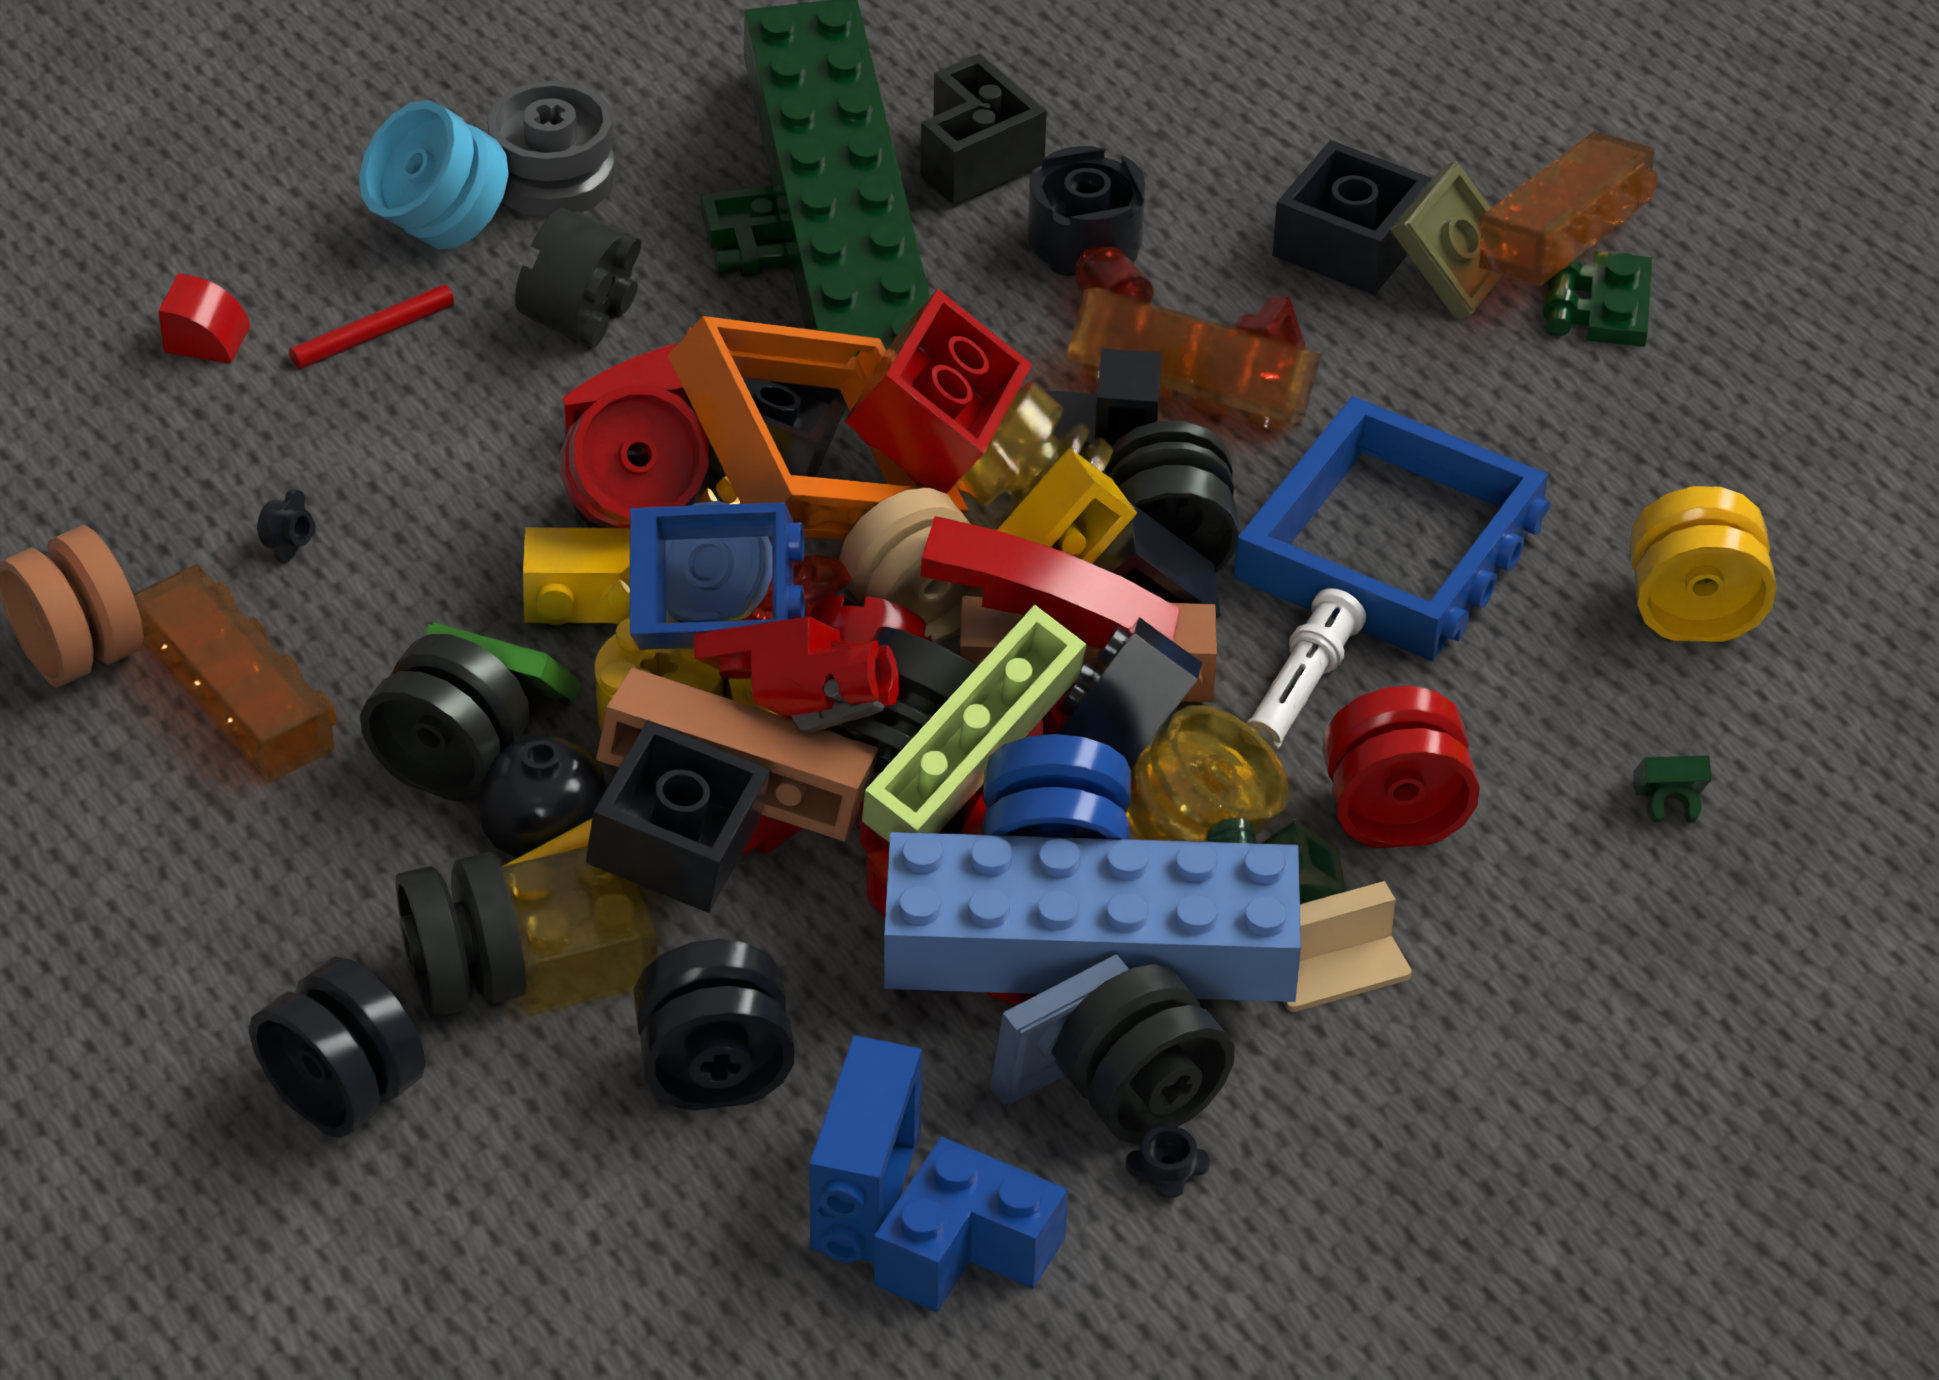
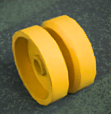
(1702, 565)

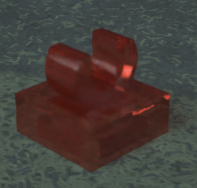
(1274, 321)

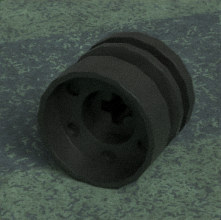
(1182, 482)
(925, 683)

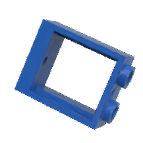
(648, 537)
(864, 1147)

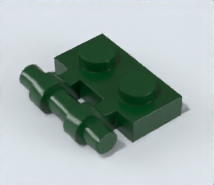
(741, 221)
(1616, 303)

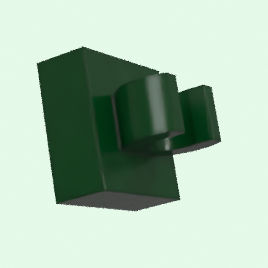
(1672, 778)

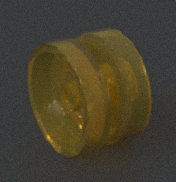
(1203, 772)

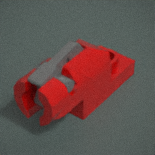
(804, 670)

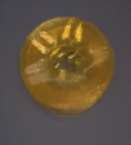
(1026, 450)

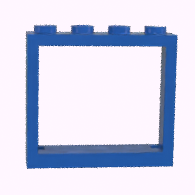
(1393, 615)

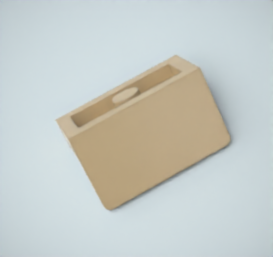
(1347, 946)

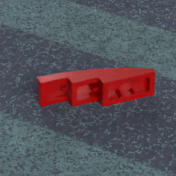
(1028, 574)

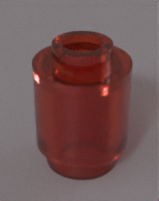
(1112, 271)

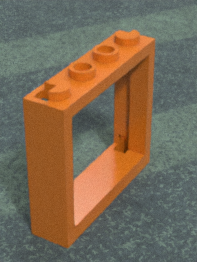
(712, 370)

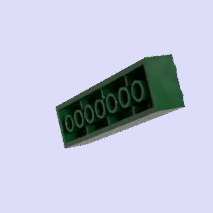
(834, 169)

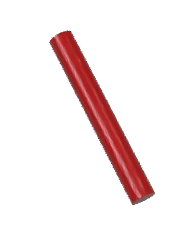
(371, 326)

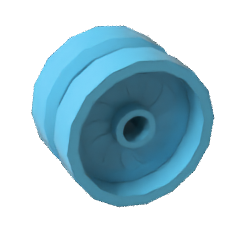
(433, 175)

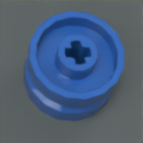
(1057, 789)

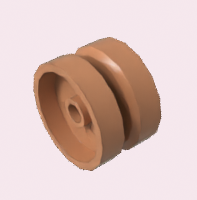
(70, 606)

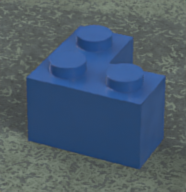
(965, 1212)

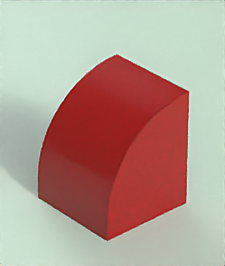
(201, 320)

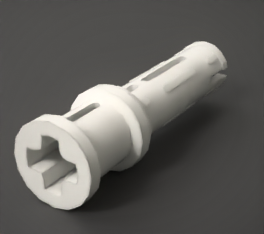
(1272, 716)

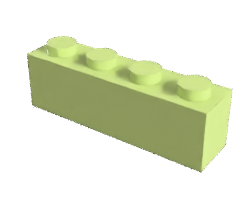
(989, 709)

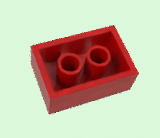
(938, 394)

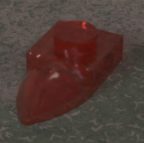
(820, 579)

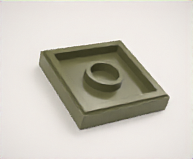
(1445, 239)

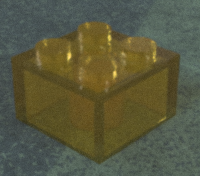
(578, 930)

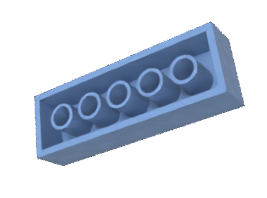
(1047, 908)

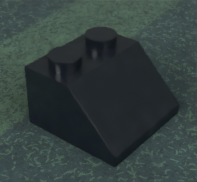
(799, 420)

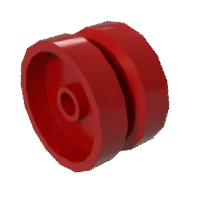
(664, 439)
(1400, 768)

